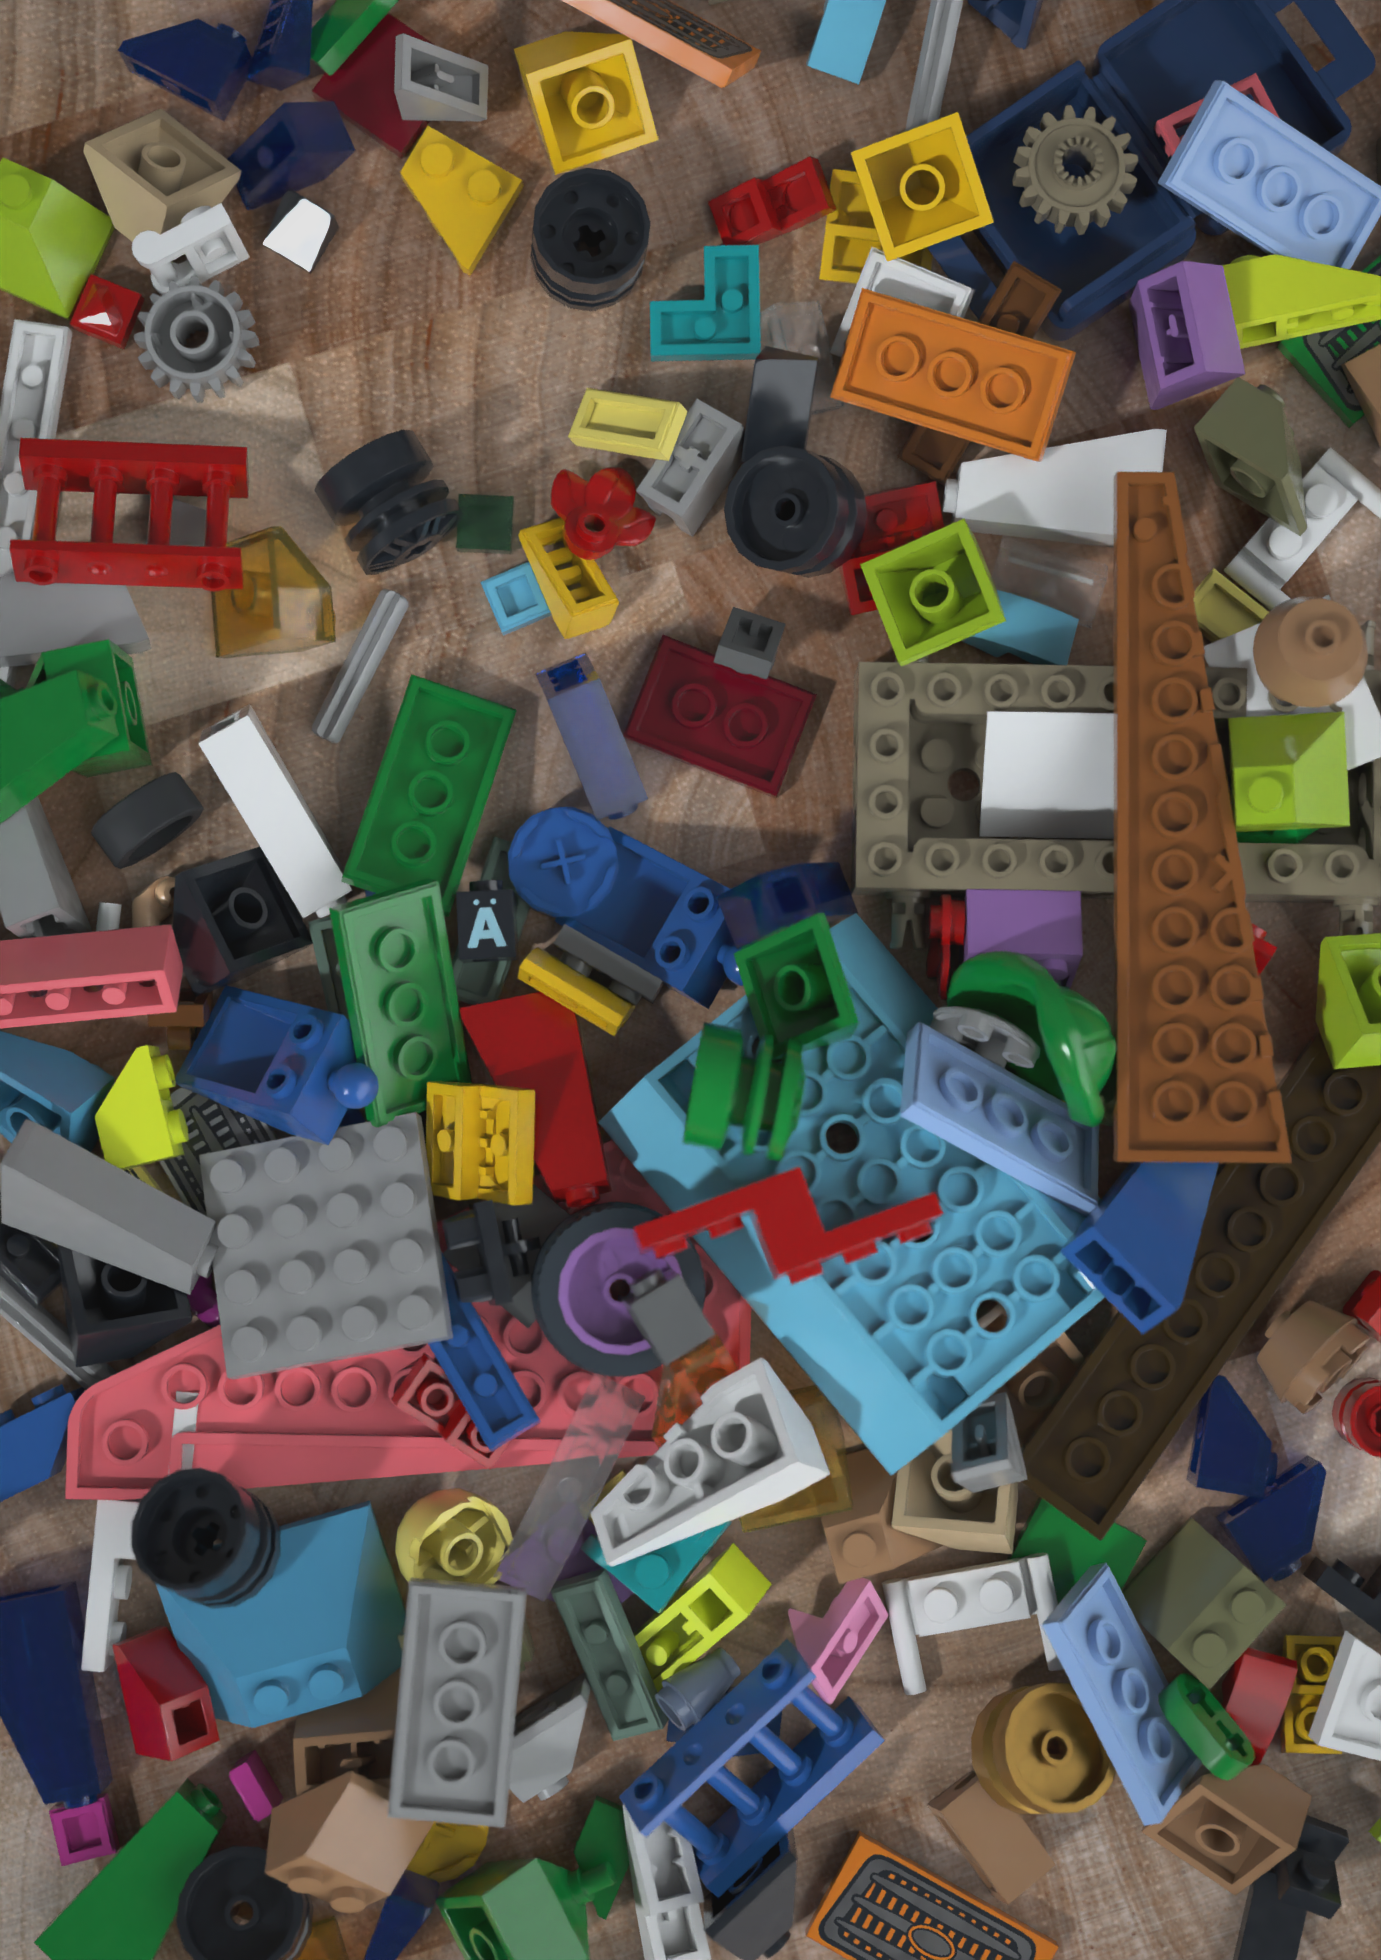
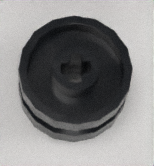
(795, 511)
(217, 1892)

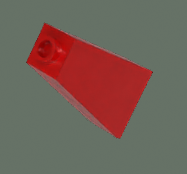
(541, 1047)

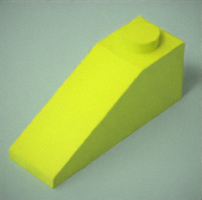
(1295, 297)
(701, 1614)

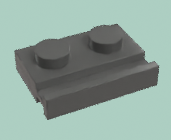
(627, 978)

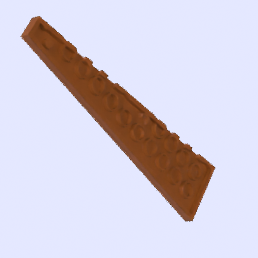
(1186, 983)

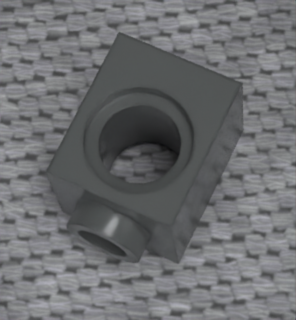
(667, 1314)

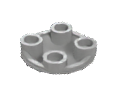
(987, 1035)

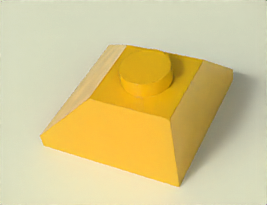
(586, 96)
(922, 186)

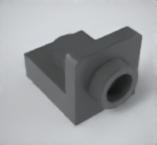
(749, 643)

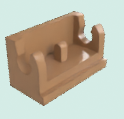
(991, 1839)

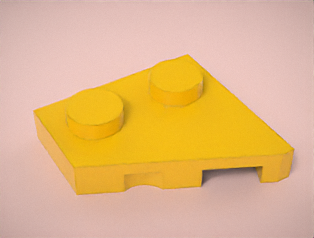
(460, 194)

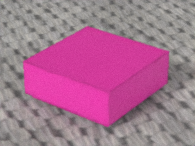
(255, 1785)
(84, 1831)

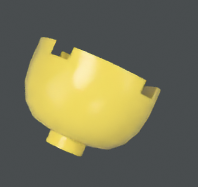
(452, 1538)

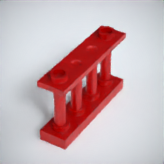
(131, 469)

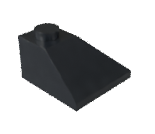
(233, 920)
(114, 1310)
(758, 1907)

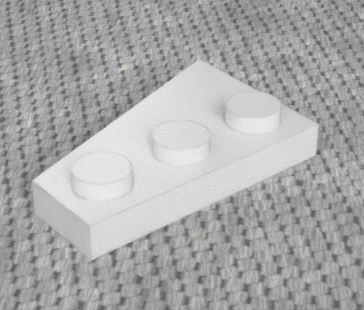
(1351, 1702)

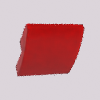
(892, 521)

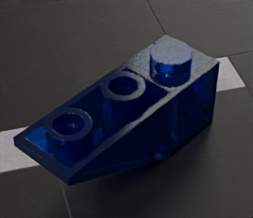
(785, 898)

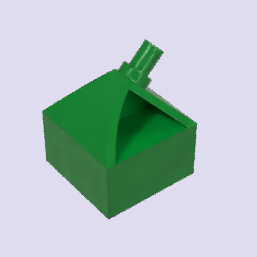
(115, 667)
(523, 1910)

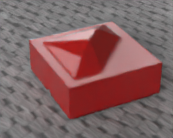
(107, 311)

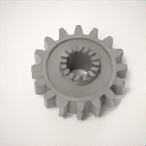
(191, 310)

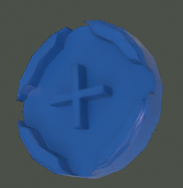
(562, 862)

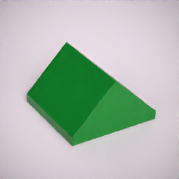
(798, 986)

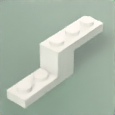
(112, 1544)

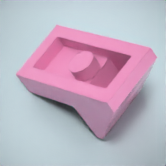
(839, 1639)

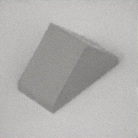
(438, 83)
(987, 1447)

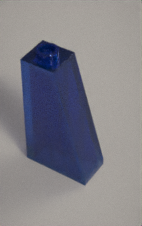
(48, 1698)

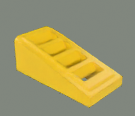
(573, 610)

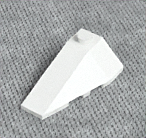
(725, 1461)

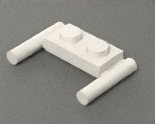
(1277, 552)
(967, 1600)

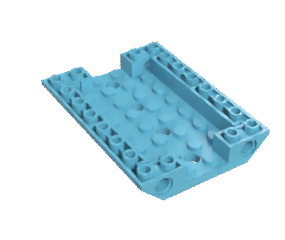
(898, 1330)

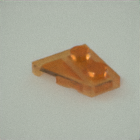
(686, 1381)

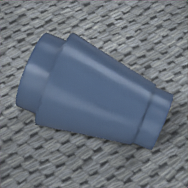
(697, 1688)

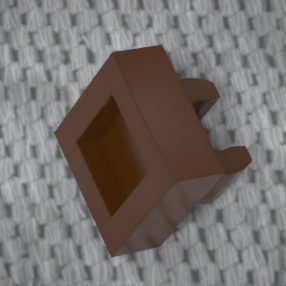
(183, 1024)

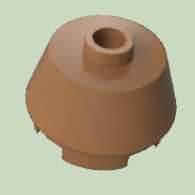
(1310, 651)
(1310, 1353)

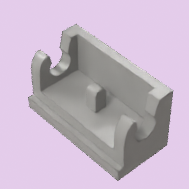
(698, 468)

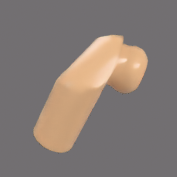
(154, 903)

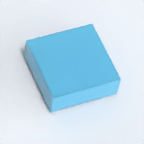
(515, 598)

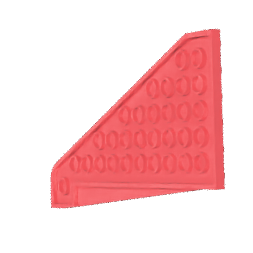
(339, 1414)

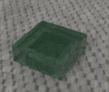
(486, 524)

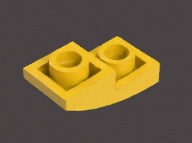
(1314, 1663)

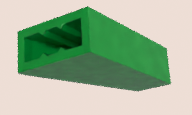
(51, 733)
(137, 1892)

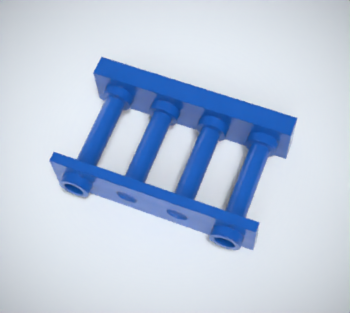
(780, 1797)

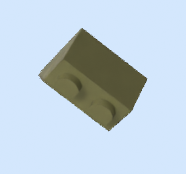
(1255, 452)
(1201, 1602)

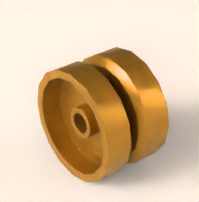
(1040, 1751)

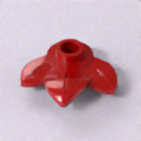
(601, 505)
(945, 929)

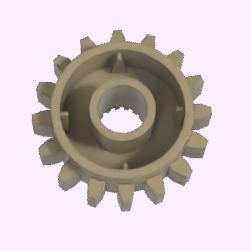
(1079, 142)

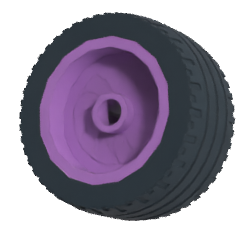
(574, 1282)

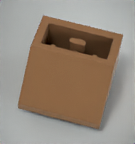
(348, 1738)

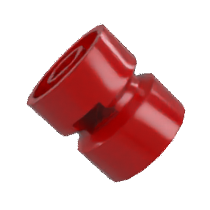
(1358, 1414)

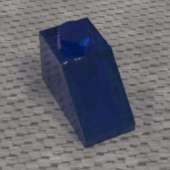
(193, 63)
(291, 151)
(1229, 1445)
(1281, 1527)

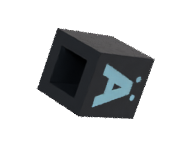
(487, 923)

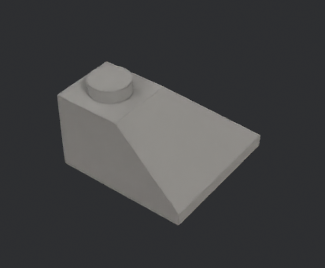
(548, 1741)

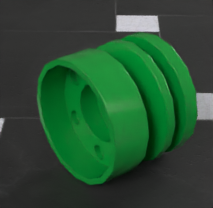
(743, 1092)

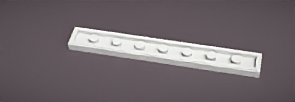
(27, 410)

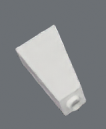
(1054, 499)
(275, 811)

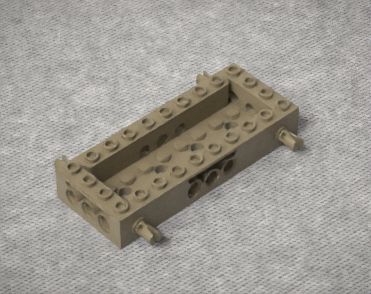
(921, 842)

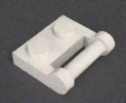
(205, 239)

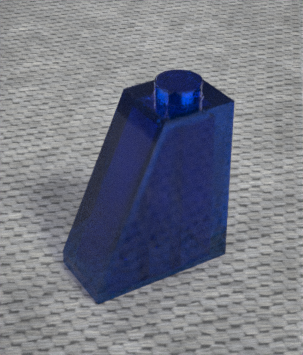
(592, 737)

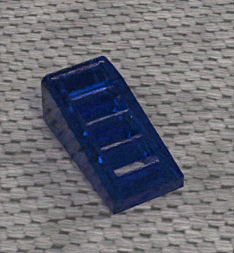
(283, 45)
(402, 1915)

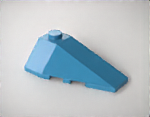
(50, 1089)

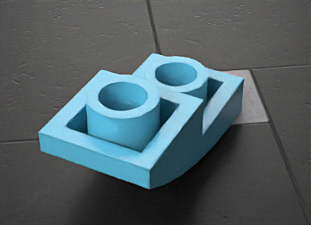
(845, 37)
(1030, 632)

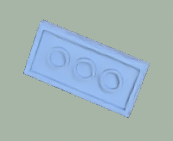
(1271, 182)
(999, 1118)
(1120, 1691)

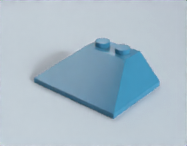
(311, 1634)

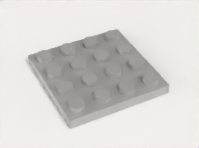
(325, 1247)

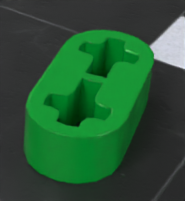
(1206, 1726)

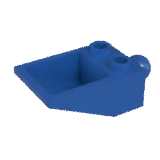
(664, 922)
(279, 1064)

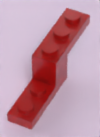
(787, 1226)

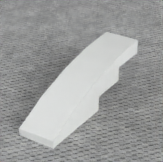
(666, 1894)

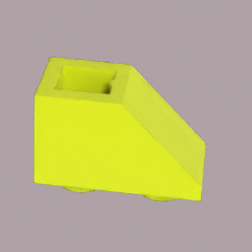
(138, 1114)

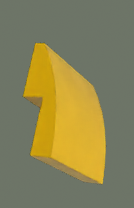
(852, 233)
(575, 991)
(480, 1141)

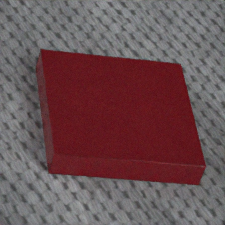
(366, 89)

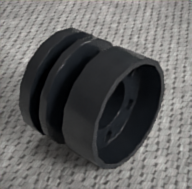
(603, 213)
(386, 497)
(179, 1527)

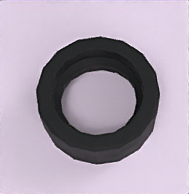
(147, 820)

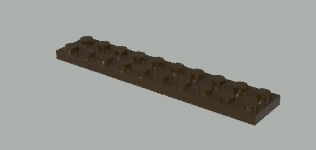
(1257, 1223)

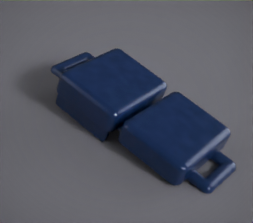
(1139, 78)

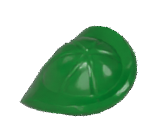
(1067, 1027)

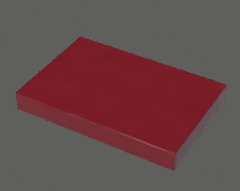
(719, 717)

